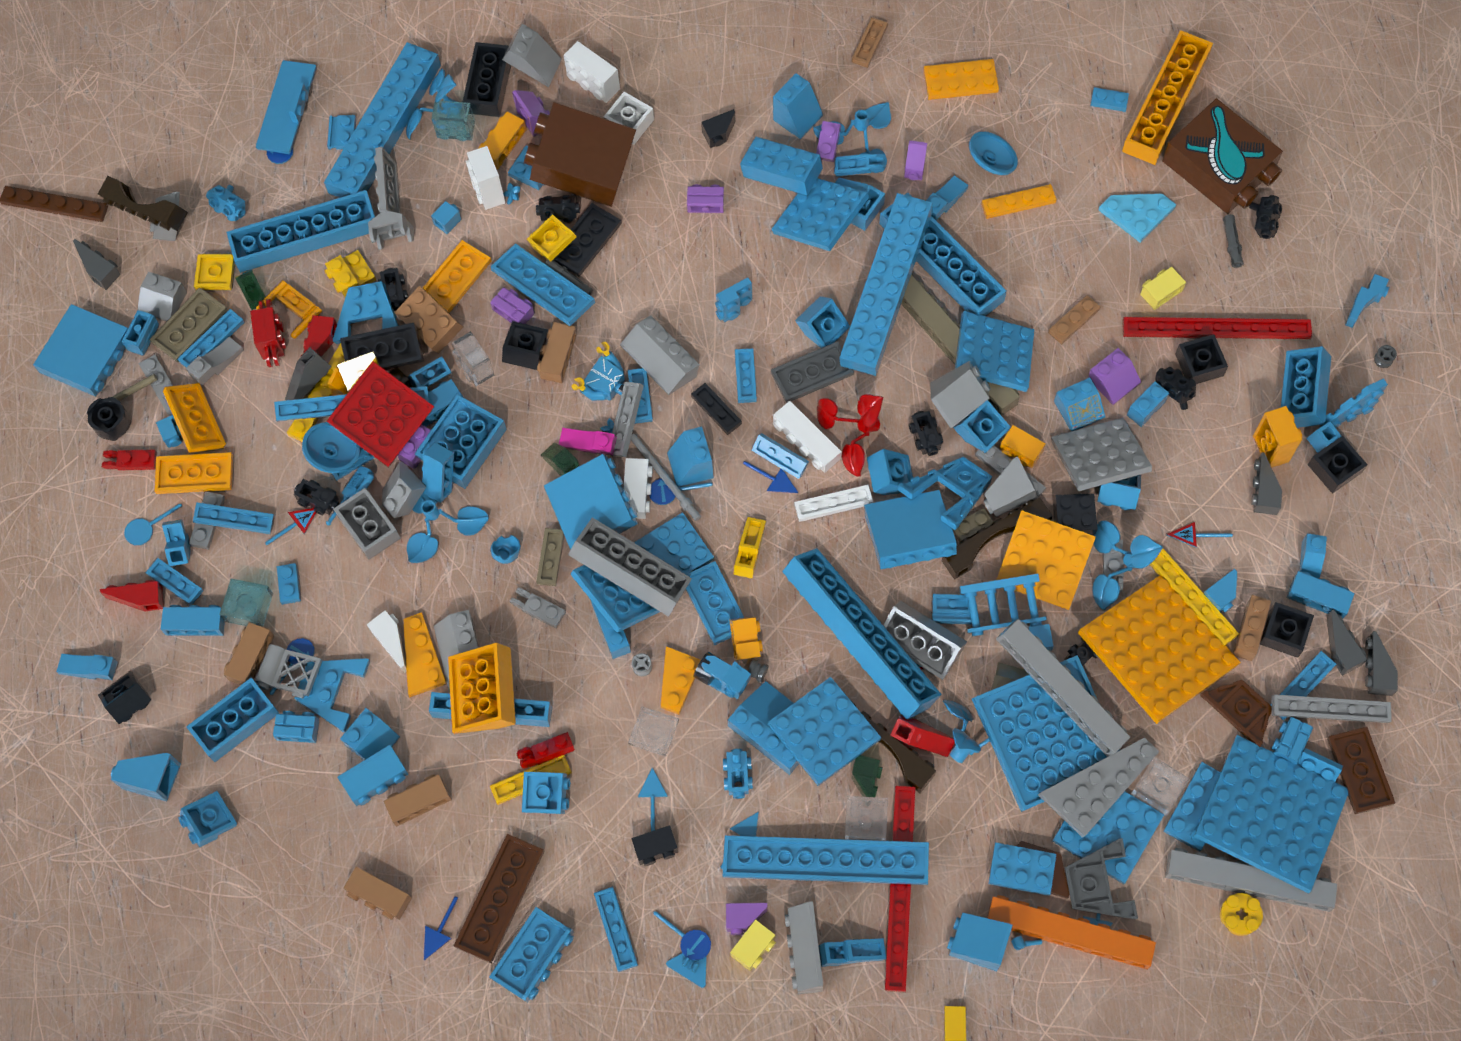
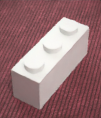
(637, 485)

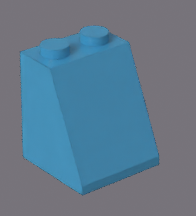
(796, 106)
(690, 458)
(147, 775)
(979, 940)

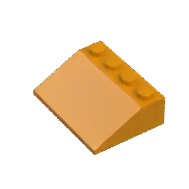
(481, 689)

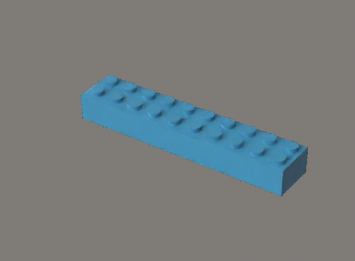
(383, 120)
(886, 284)
(861, 633)

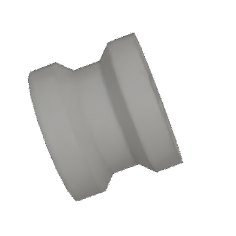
(641, 660)

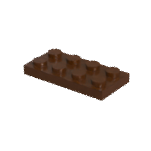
(1361, 770)

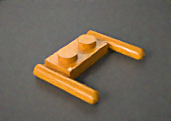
(296, 303)

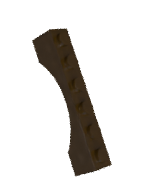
(163, 212)
(970, 547)
(914, 770)

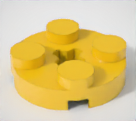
(1233, 922)

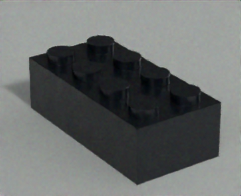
(487, 79)
(392, 346)

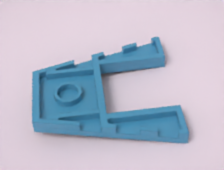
(960, 477)

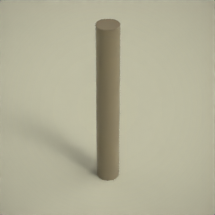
(136, 387)

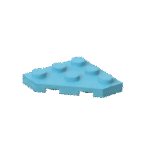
(1137, 212)

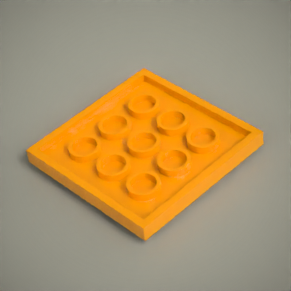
(1050, 551)

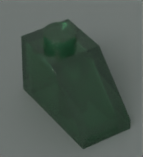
(560, 459)

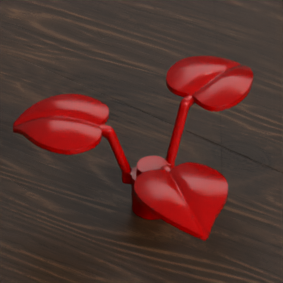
(869, 409)

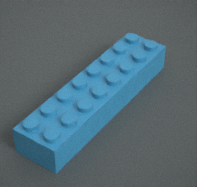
(301, 231)
(956, 269)

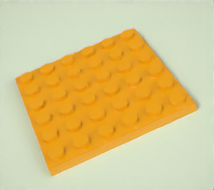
(1158, 648)

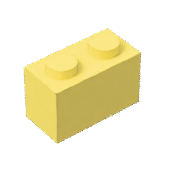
(1162, 288)
(753, 945)

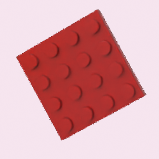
(380, 414)

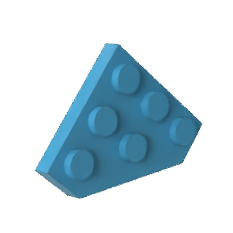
(1361, 404)

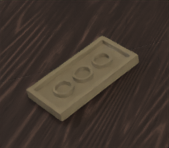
(188, 324)

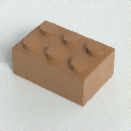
(433, 321)

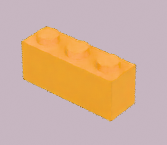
(504, 137)

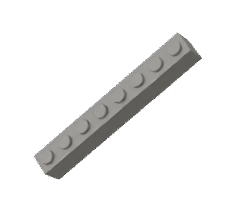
(1063, 687)
(1246, 879)

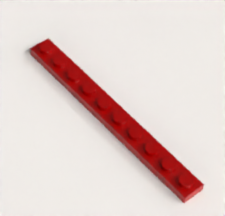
(1220, 327)
(900, 896)

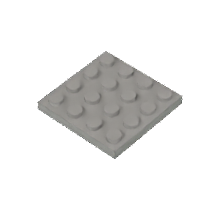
(1101, 454)

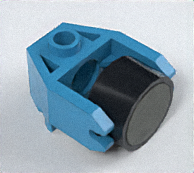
(722, 676)

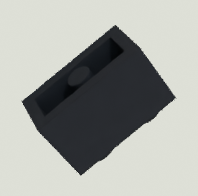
(655, 845)

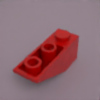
(320, 334)
(141, 596)
(922, 736)

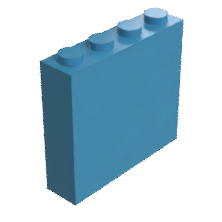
(82, 350)
(588, 493)
(909, 530)

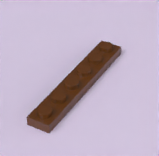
(53, 203)

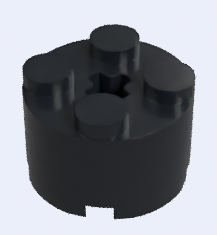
(108, 418)

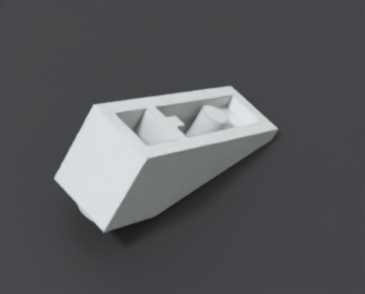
(387, 632)

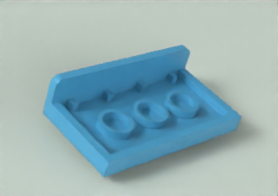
(532, 955)

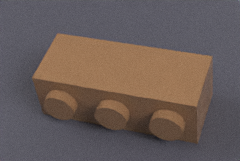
(557, 352)
(1251, 628)
(248, 654)
(417, 800)
(377, 894)

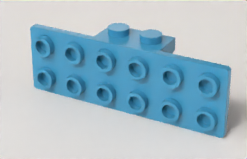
(286, 107)

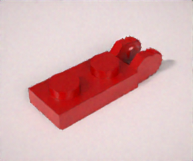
(130, 459)
(545, 751)

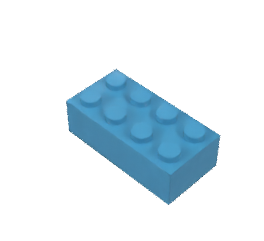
(781, 165)
(1307, 385)
(232, 720)

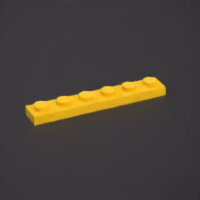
(301, 426)
(1194, 598)

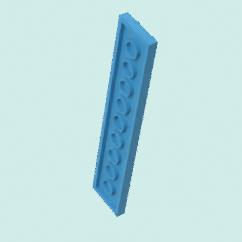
(826, 860)

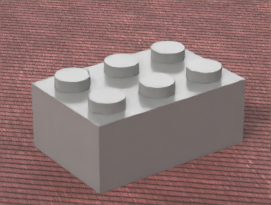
(367, 523)

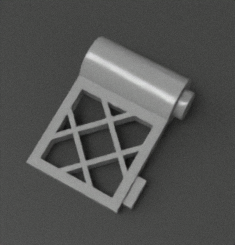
(274, 667)

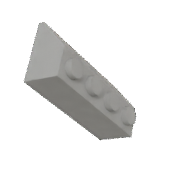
(660, 355)
(454, 636)
(924, 639)
(805, 949)

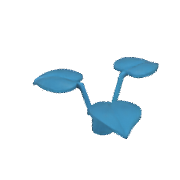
(442, 87)
(876, 116)
(423, 546)
(1142, 554)
(964, 744)

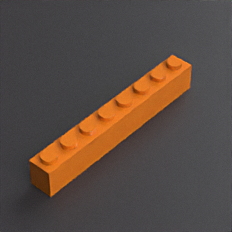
(1073, 933)

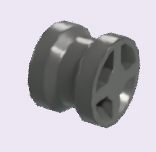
(1385, 351)
(758, 670)

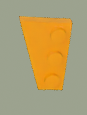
(677, 679)

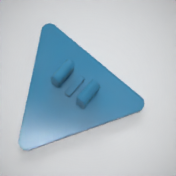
(690, 969)

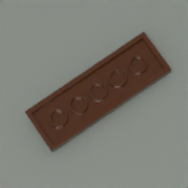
(499, 898)

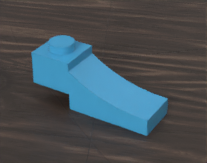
(947, 196)
(1366, 296)
(87, 666)
(851, 952)

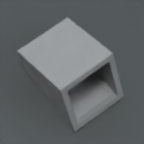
(959, 393)
(1009, 489)

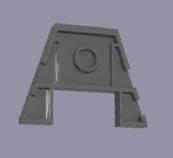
(1090, 884)

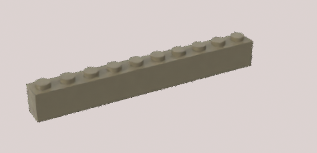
(946, 335)

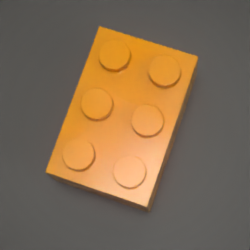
(1278, 436)

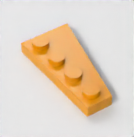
(421, 658)

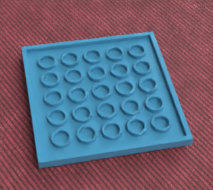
(1035, 736)
(1272, 814)

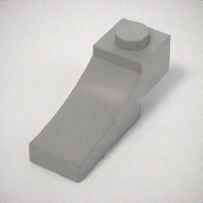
(215, 361)

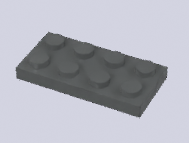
(810, 372)

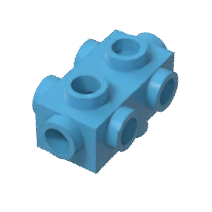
(226, 202)
(737, 769)

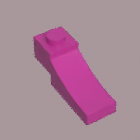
(588, 441)

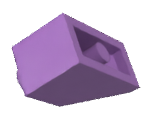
(915, 160)
(742, 915)

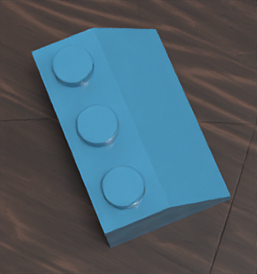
(373, 776)

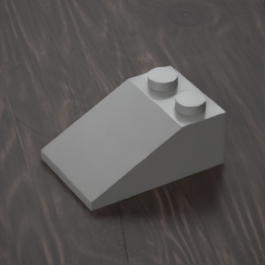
(532, 55)

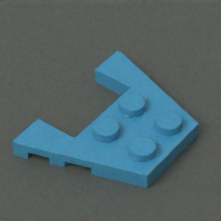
(365, 304)
(327, 687)

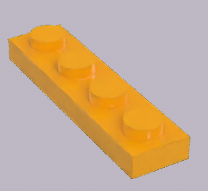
(1018, 201)

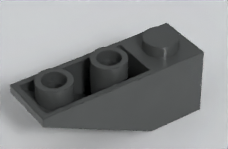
(99, 269)
(307, 373)
(1267, 488)
(1343, 646)
(1382, 673)

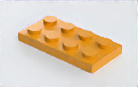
(961, 79)
(457, 275)
(194, 417)
(193, 473)

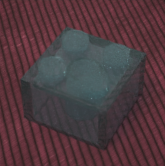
(453, 120)
(246, 603)

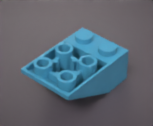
(872, 205)

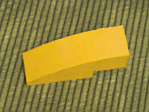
(749, 547)

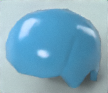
(505, 549)

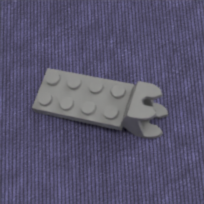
(390, 221)

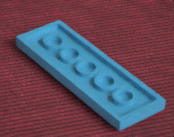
(542, 284)

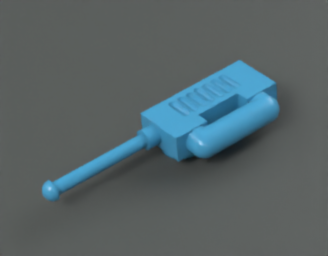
(359, 481)

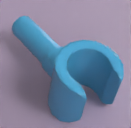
(1019, 943)

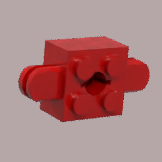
(268, 333)

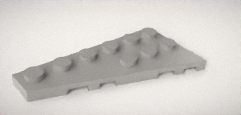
(1091, 792)

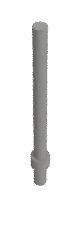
(685, 502)

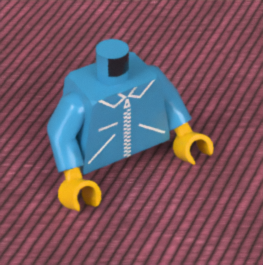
(604, 378)

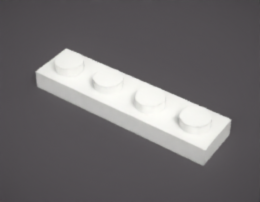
(833, 503)

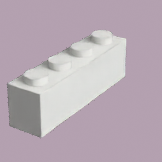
(806, 436)

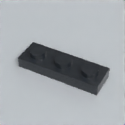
(716, 408)

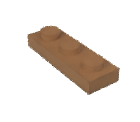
(869, 42)
(1074, 319)

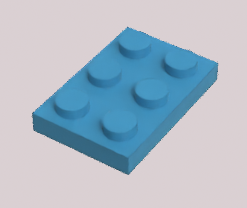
(1022, 869)

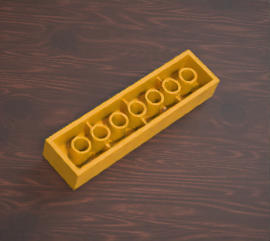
(1167, 97)

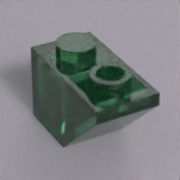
(865, 774)

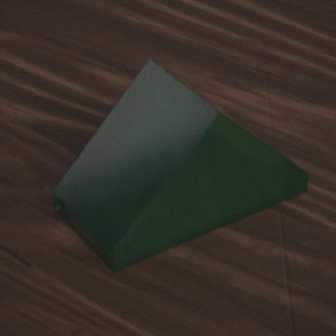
(250, 288)

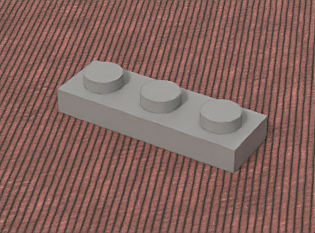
(202, 533)

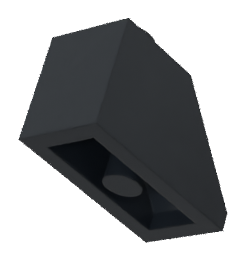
(717, 129)

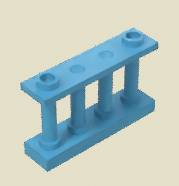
(990, 589)

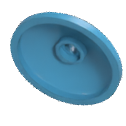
(993, 153)
(326, 439)

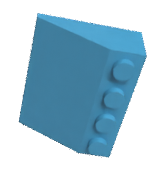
(469, 434)
(752, 720)

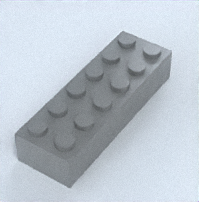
(630, 566)

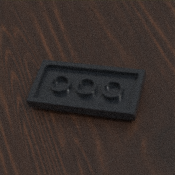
(591, 233)

